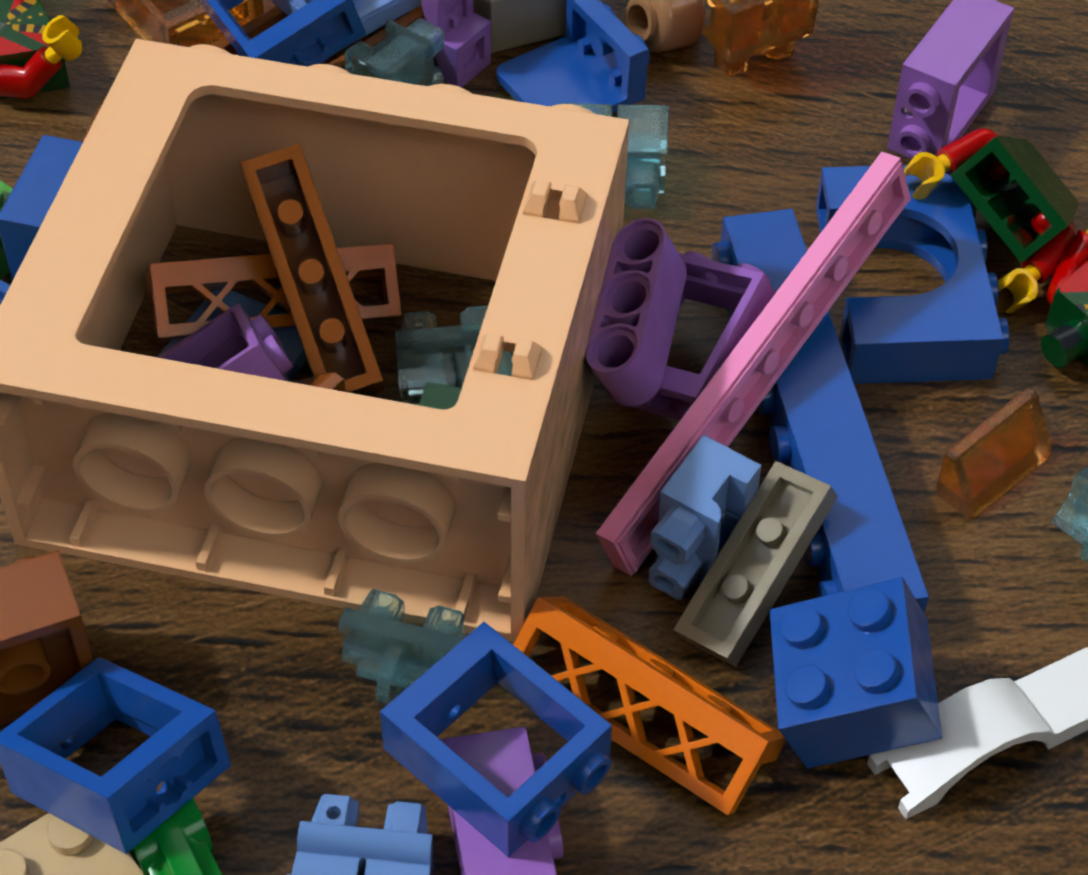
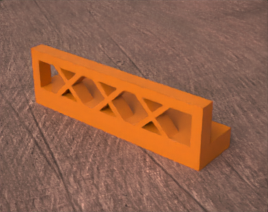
(259, 272)
(665, 686)

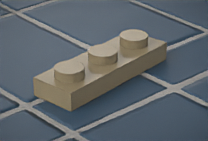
(755, 563)

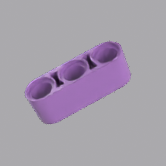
(636, 312)

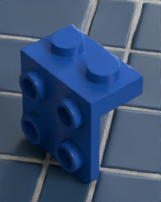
(590, 65)

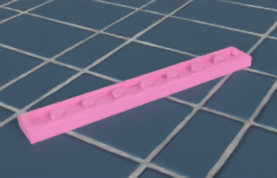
(762, 352)

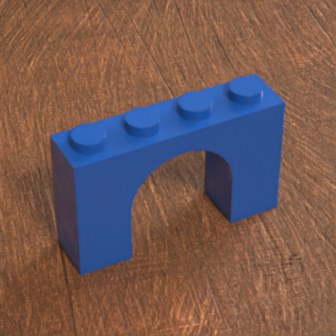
(931, 334)

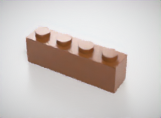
(311, 269)

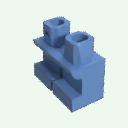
(699, 514)
(339, 847)

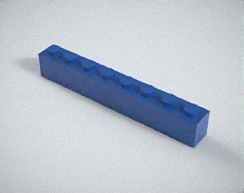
(824, 430)

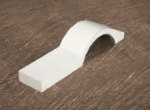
(987, 720)

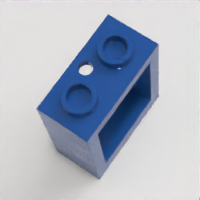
(300, 38)
(453, 686)
(123, 804)

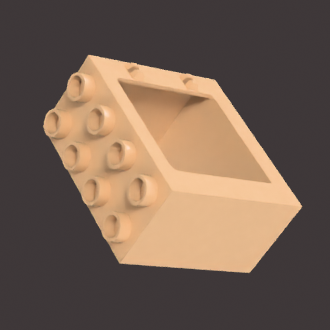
(286, 478)

